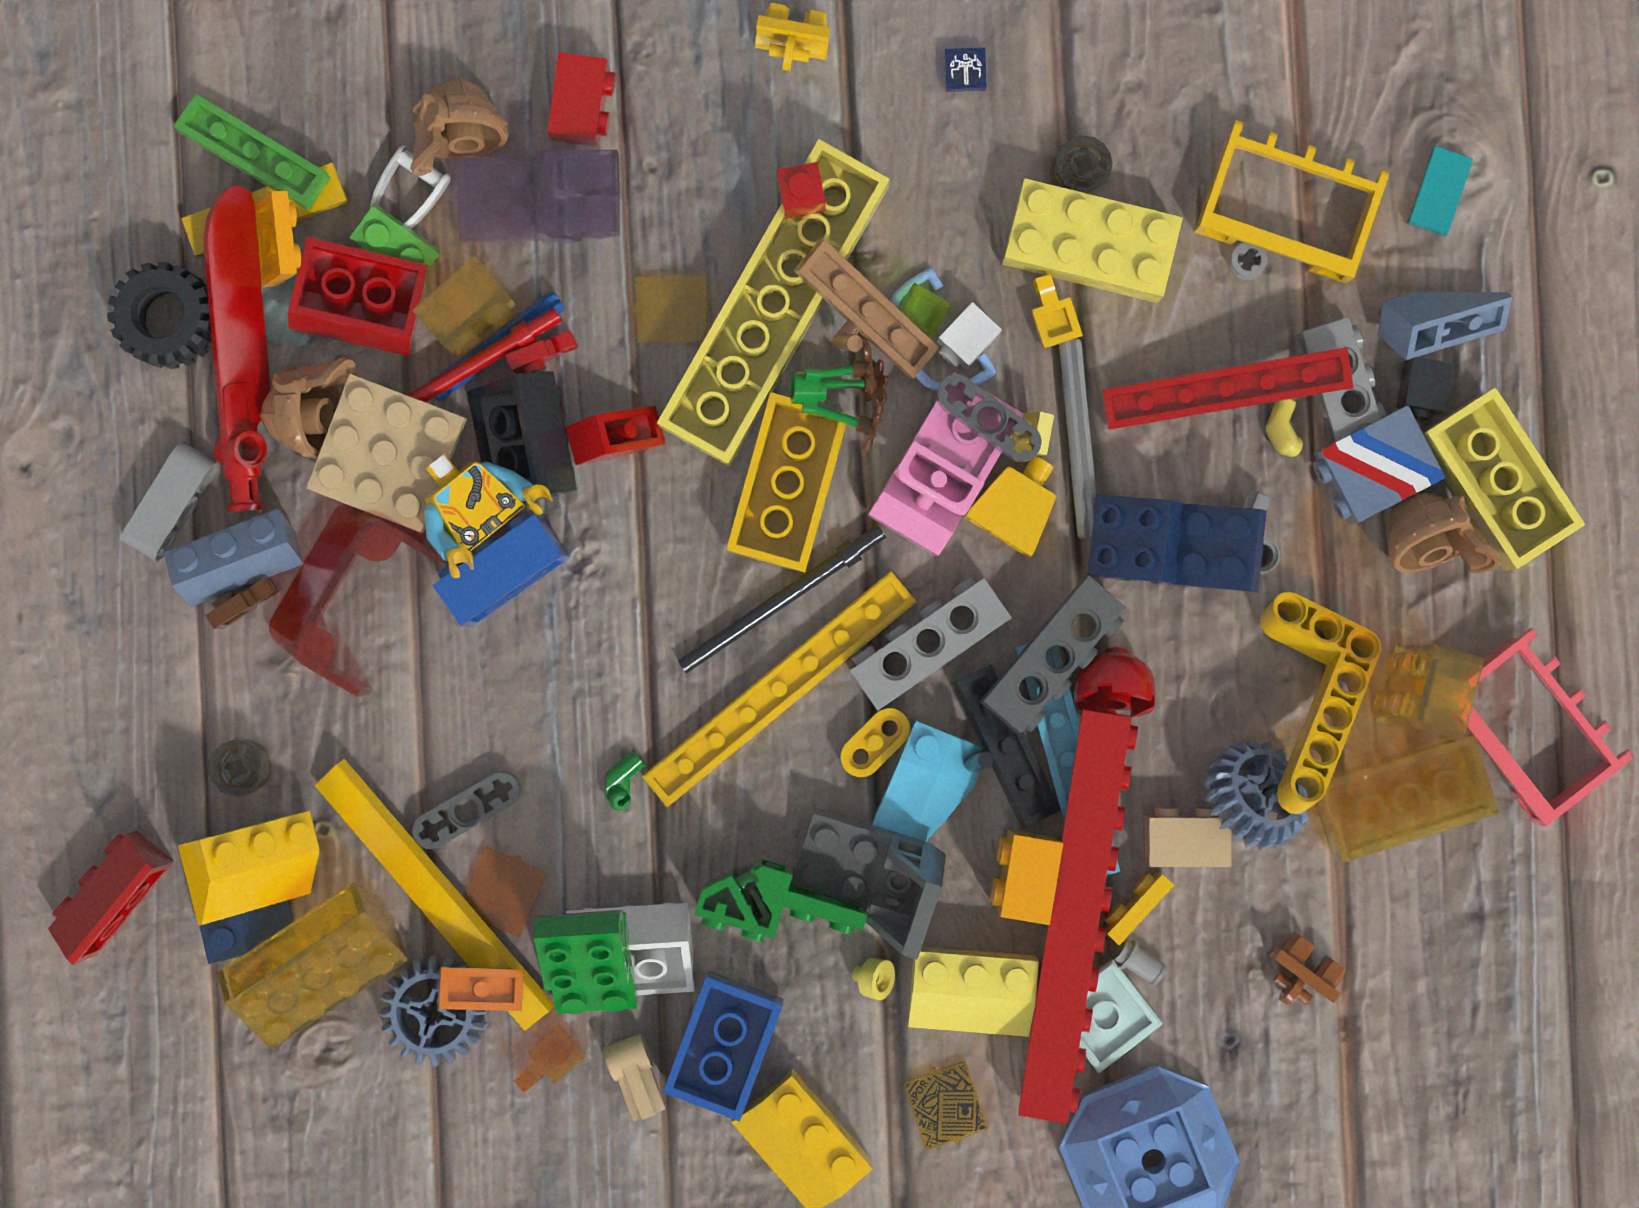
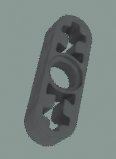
(957, 409)
(446, 834)

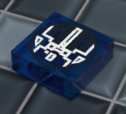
(965, 69)

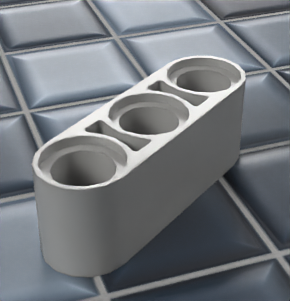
(169, 501)

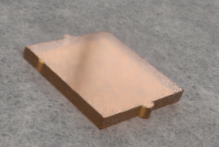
(504, 891)

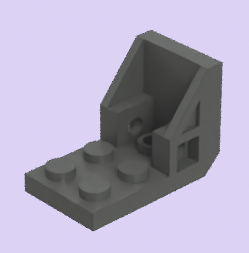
(877, 870)

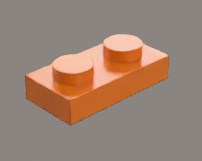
(480, 989)

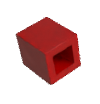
(801, 190)

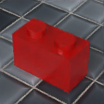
(580, 99)

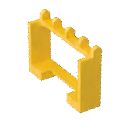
(1320, 261)

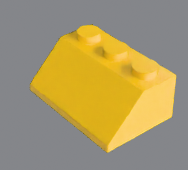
(250, 867)
(803, 1142)

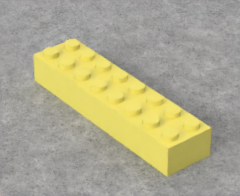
(768, 312)

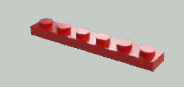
(1228, 388)

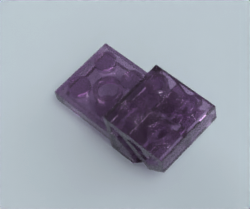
(540, 197)

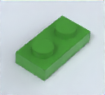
(388, 236)

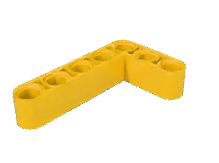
(1329, 697)

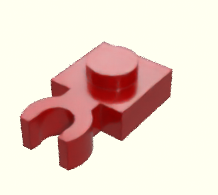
(533, 357)

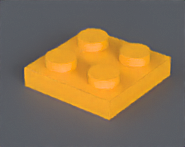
(276, 248)

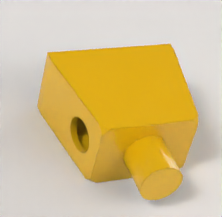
(1016, 506)

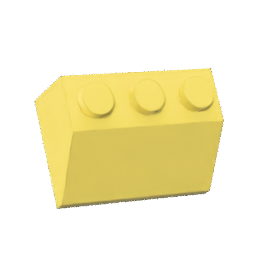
(973, 991)

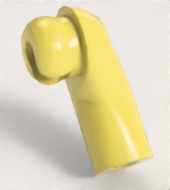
(1281, 432)

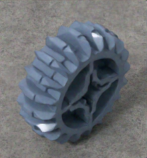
(1248, 800)
(415, 1006)

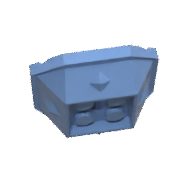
(1141, 1114)

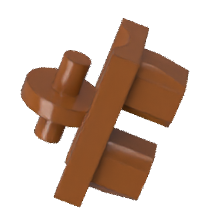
(1322, 979)

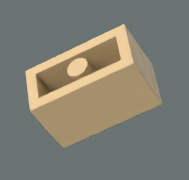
(1185, 839)

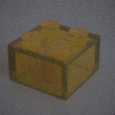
(465, 308)

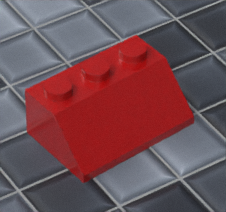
(356, 296)
(107, 896)

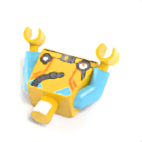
(473, 506)

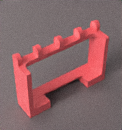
(1524, 790)

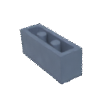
(233, 558)

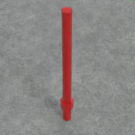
(520, 336)

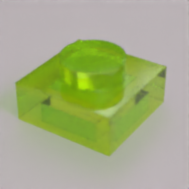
(924, 309)

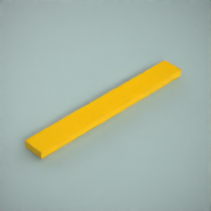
(779, 689)
(426, 884)

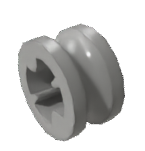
(1256, 270)

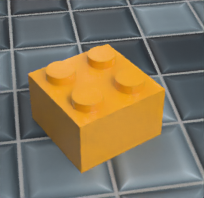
(1027, 876)

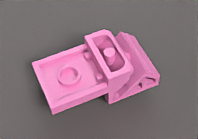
(939, 474)

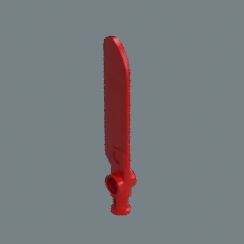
(237, 341)

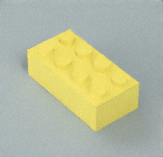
(1092, 241)
(1502, 479)

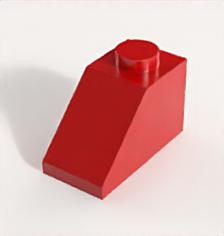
(614, 434)

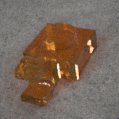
(552, 1057)

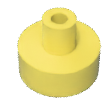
(875, 978)

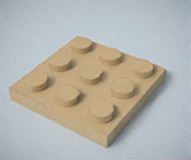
(380, 452)

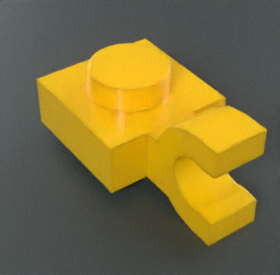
(1055, 319)

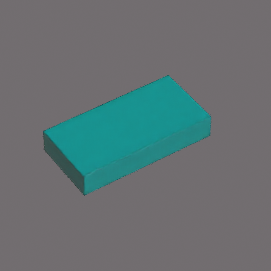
(1439, 191)

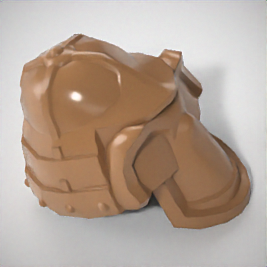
(455, 123)
(304, 404)
(1435, 530)

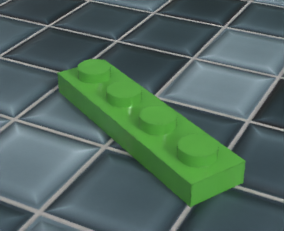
(252, 152)

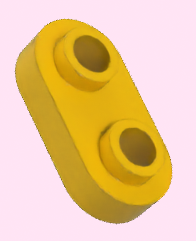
(876, 743)

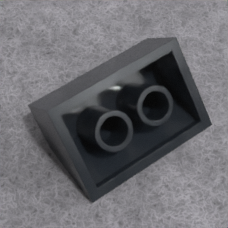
(524, 430)

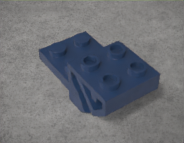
(1177, 543)

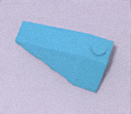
(926, 782)

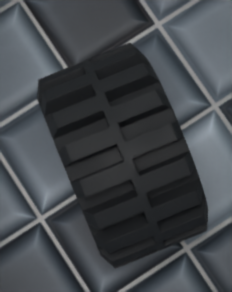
(131, 311)

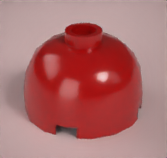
(1116, 683)

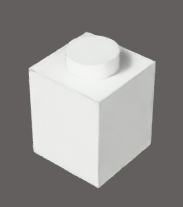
(967, 337)

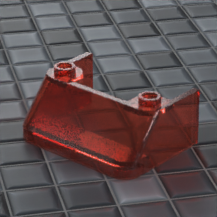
(295, 621)

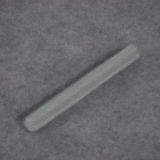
(1078, 435)

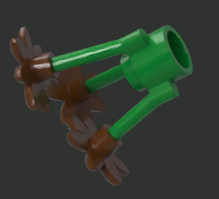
(812, 386)

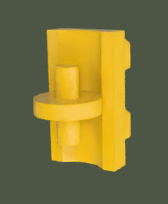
(791, 38)

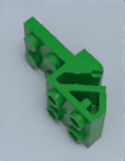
(728, 903)
(586, 961)

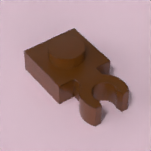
(233, 607)

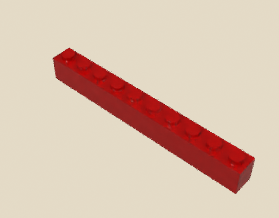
(1074, 923)

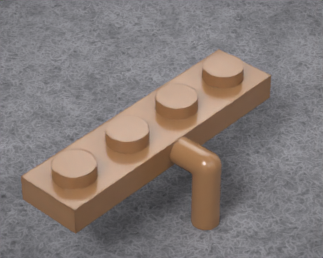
(864, 310)

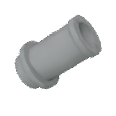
(1140, 962)

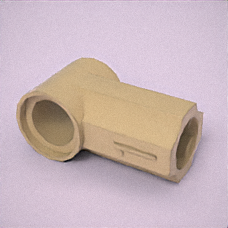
(631, 1066)

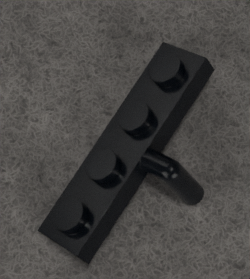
(1006, 753)

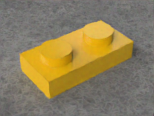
(1126, 918)

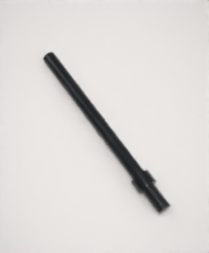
(847, 554)

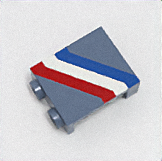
(1377, 466)

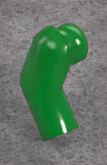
(618, 781)

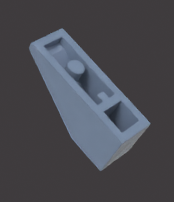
(1438, 320)

